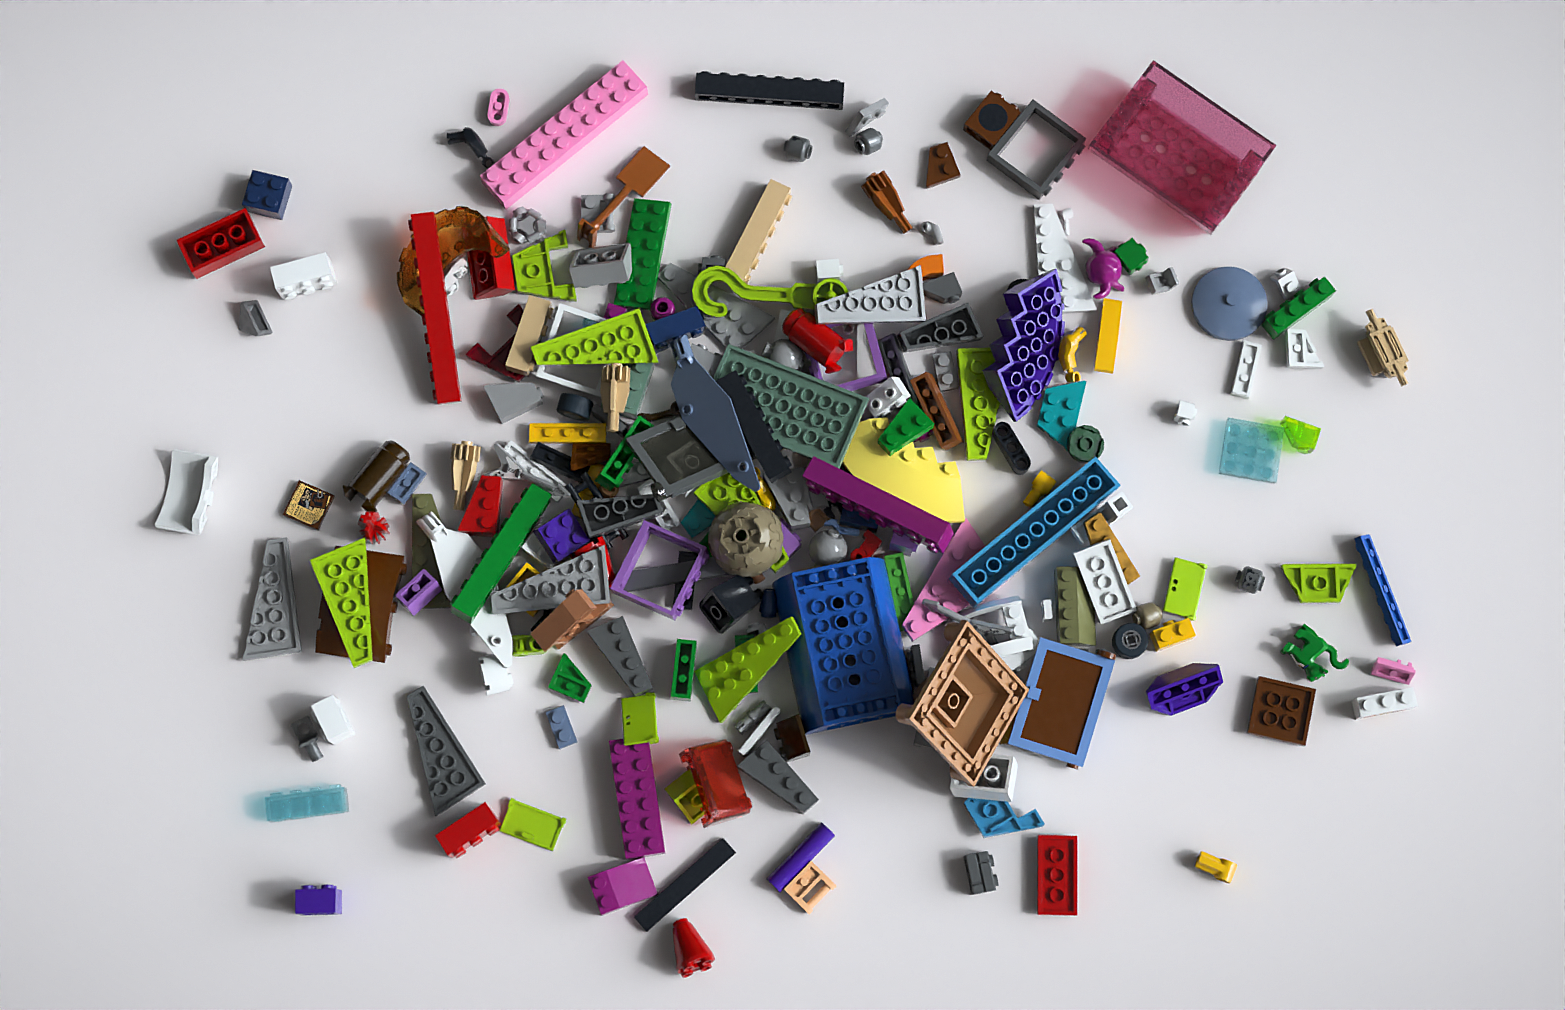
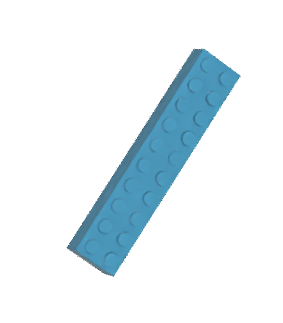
(1034, 532)

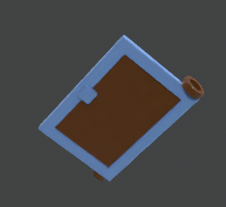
(1062, 701)

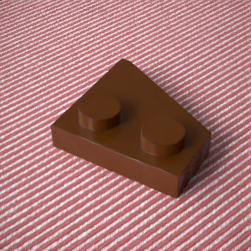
(941, 166)
(589, 454)

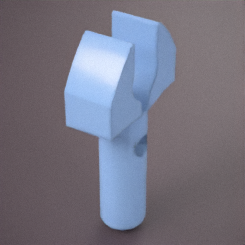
(842, 530)

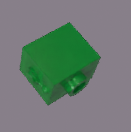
(1132, 256)

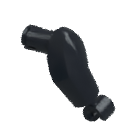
(472, 139)

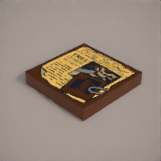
(308, 505)

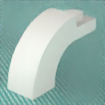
(1111, 511)

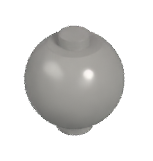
(785, 353)
(827, 548)

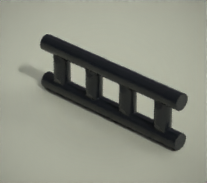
(587, 482)

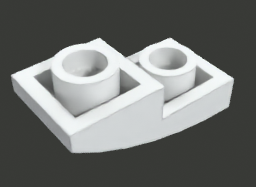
(456, 271)

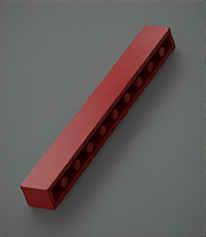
(436, 308)

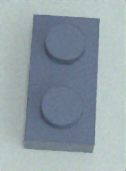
(407, 483)
(561, 727)

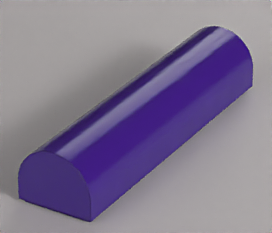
(800, 857)

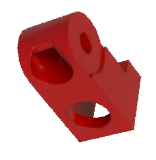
(868, 547)

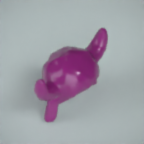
(1103, 268)

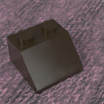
(792, 738)

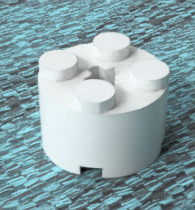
(494, 675)

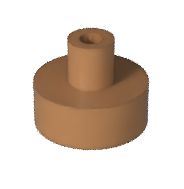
(608, 494)

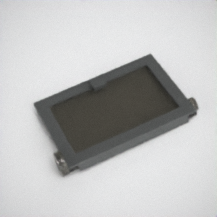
(676, 458)

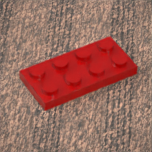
(1057, 875)

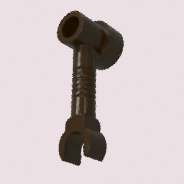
(663, 414)

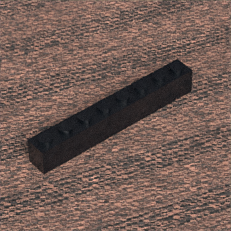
(769, 91)

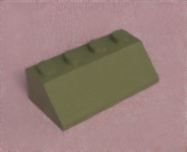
(1073, 609)

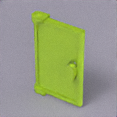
(1187, 589)
(642, 721)
(532, 824)

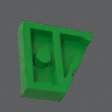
(570, 681)

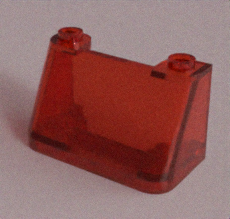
(717, 781)

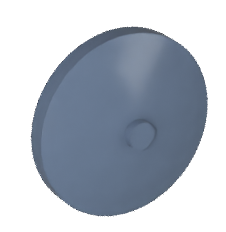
(1229, 303)

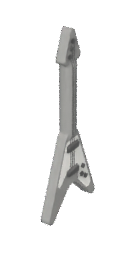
(513, 470)
(985, 629)

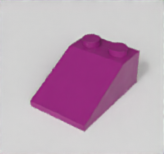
(622, 886)

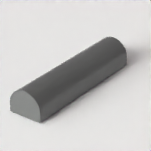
(896, 363)

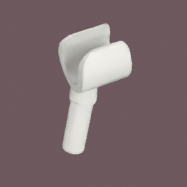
(1065, 215)

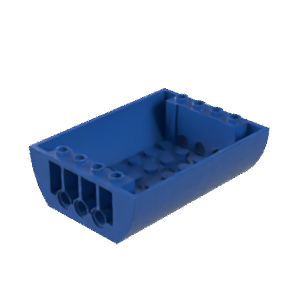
(819, 654)

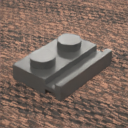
(599, 414)
(915, 658)

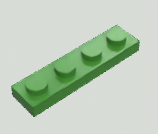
(899, 586)

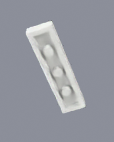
(533, 468)

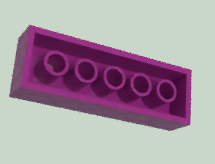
(637, 799)

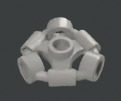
(526, 225)

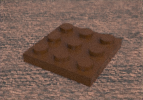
(1281, 711)

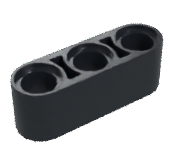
(1011, 439)

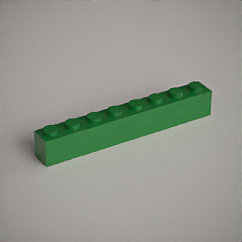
(501, 553)

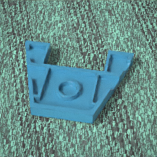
(998, 818)

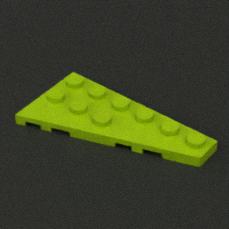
(607, 342)
(977, 401)
(726, 491)
(346, 590)
(741, 669)

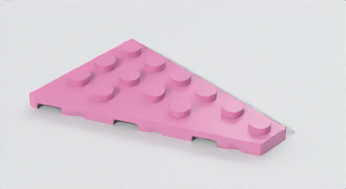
(939, 587)

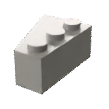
(791, 499)

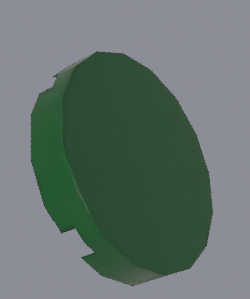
(1085, 443)

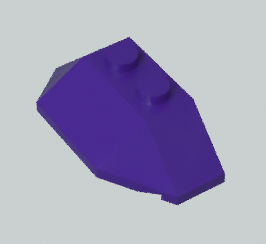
(1184, 688)

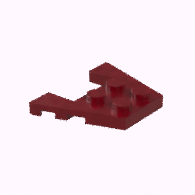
(498, 359)

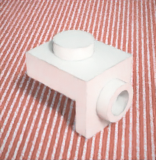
(1286, 282)

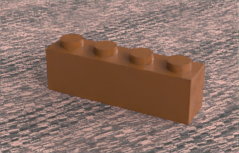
(937, 410)

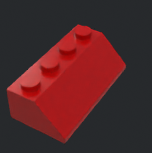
(489, 274)

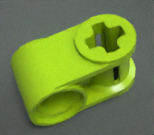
(526, 646)

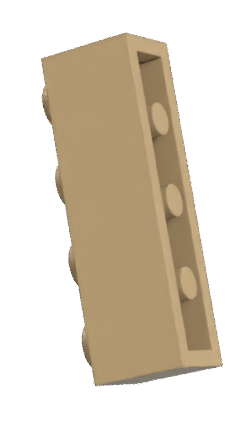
(528, 334)

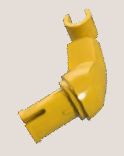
(1066, 353)
(764, 494)

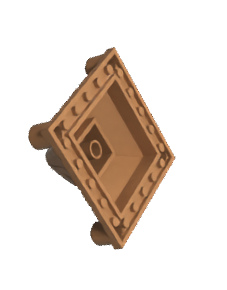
(965, 702)

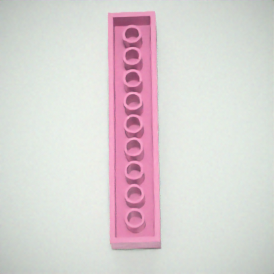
(564, 135)

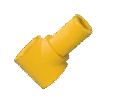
(1041, 485)

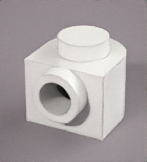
(1184, 413)

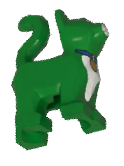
(1306, 655)

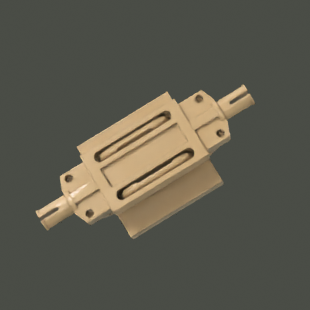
(1383, 349)

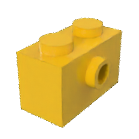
(1172, 634)

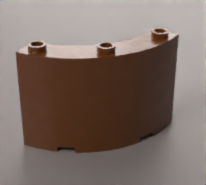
(383, 583)

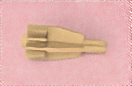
(614, 392)
(463, 470)

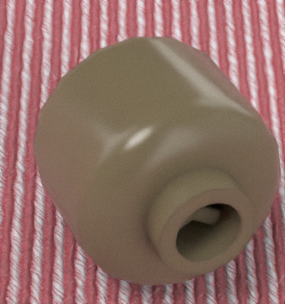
(1147, 615)

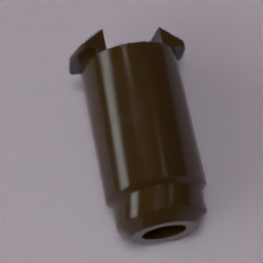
(378, 475)

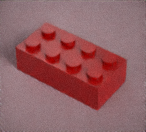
(220, 243)

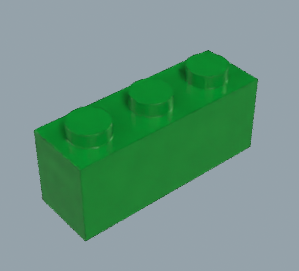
(683, 670)

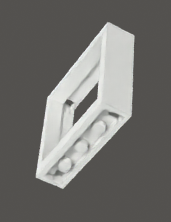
(551, 332)

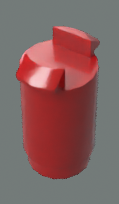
(816, 339)

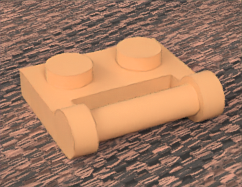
(805, 882)

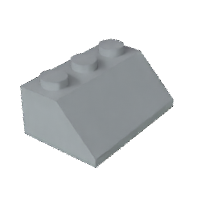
(601, 265)

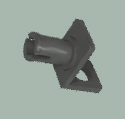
(309, 739)

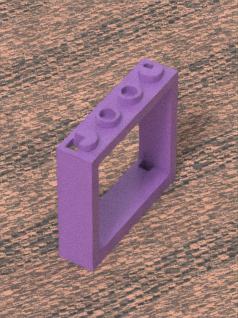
(862, 382)
(633, 555)

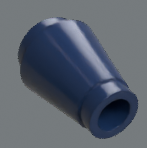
(768, 604)

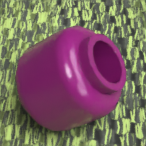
(662, 308)

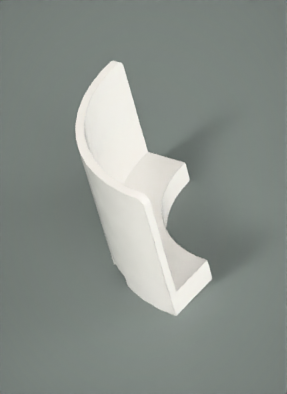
(188, 492)

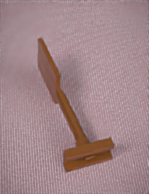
(637, 176)

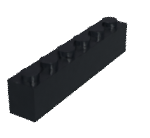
(754, 428)

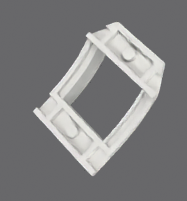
(1014, 618)

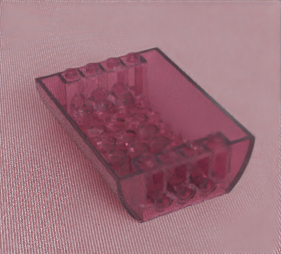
(1194, 135)

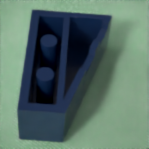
(674, 326)

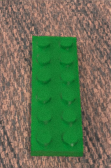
(647, 238)

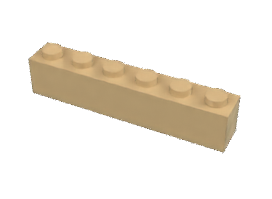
(759, 229)

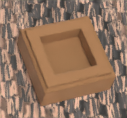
(817, 519)

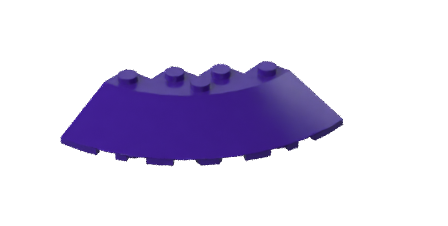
(1027, 344)

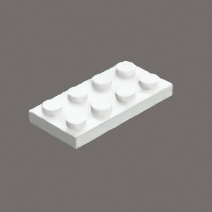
(1105, 581)

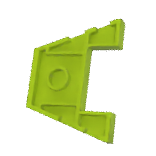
(535, 273)

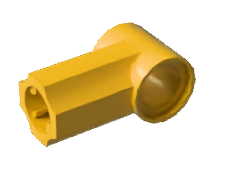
(1220, 868)

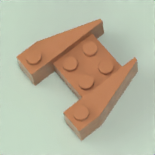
(568, 620)

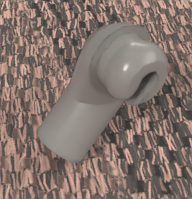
(932, 230)

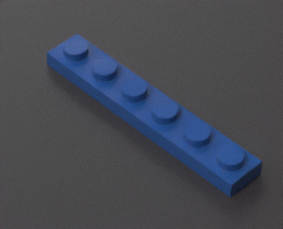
(1382, 590)

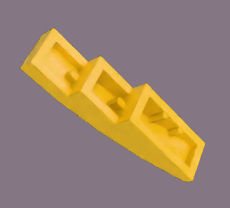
(1108, 336)

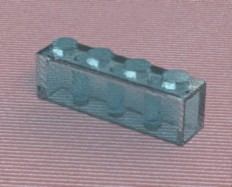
(306, 804)

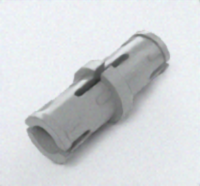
(752, 717)

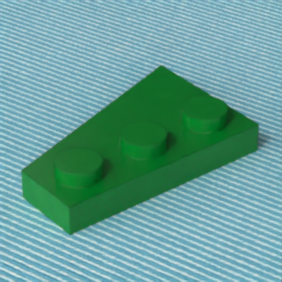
(905, 428)

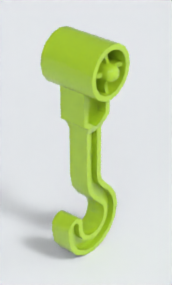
(799, 295)

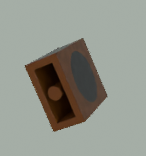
(991, 120)

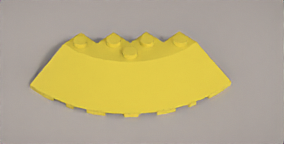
(907, 474)

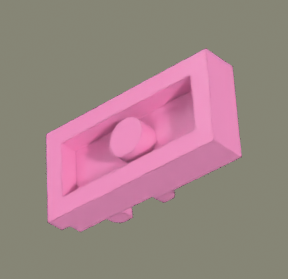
(1393, 670)

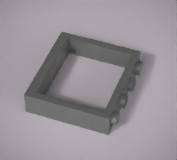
(1017, 176)

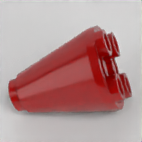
(690, 949)

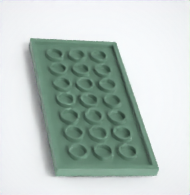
(802, 410)

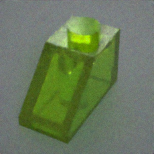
(1300, 434)

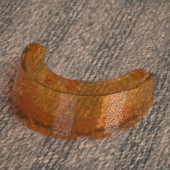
(458, 233)

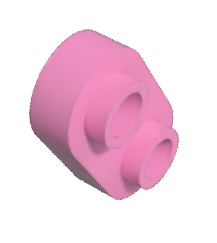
(498, 108)

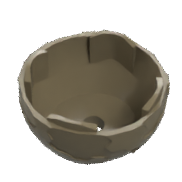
(760, 547)

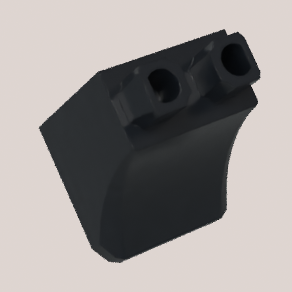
(730, 602)

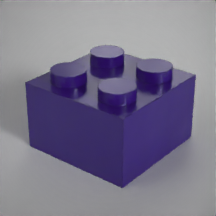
(561, 536)
(318, 901)

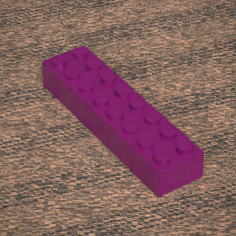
(878, 505)

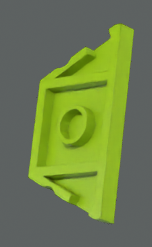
(1318, 581)

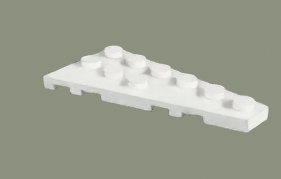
(1056, 253)

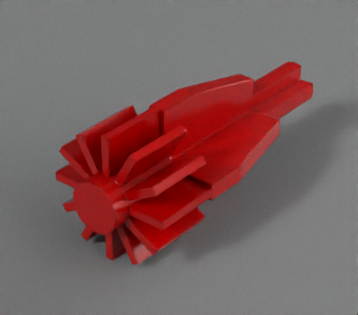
(373, 526)

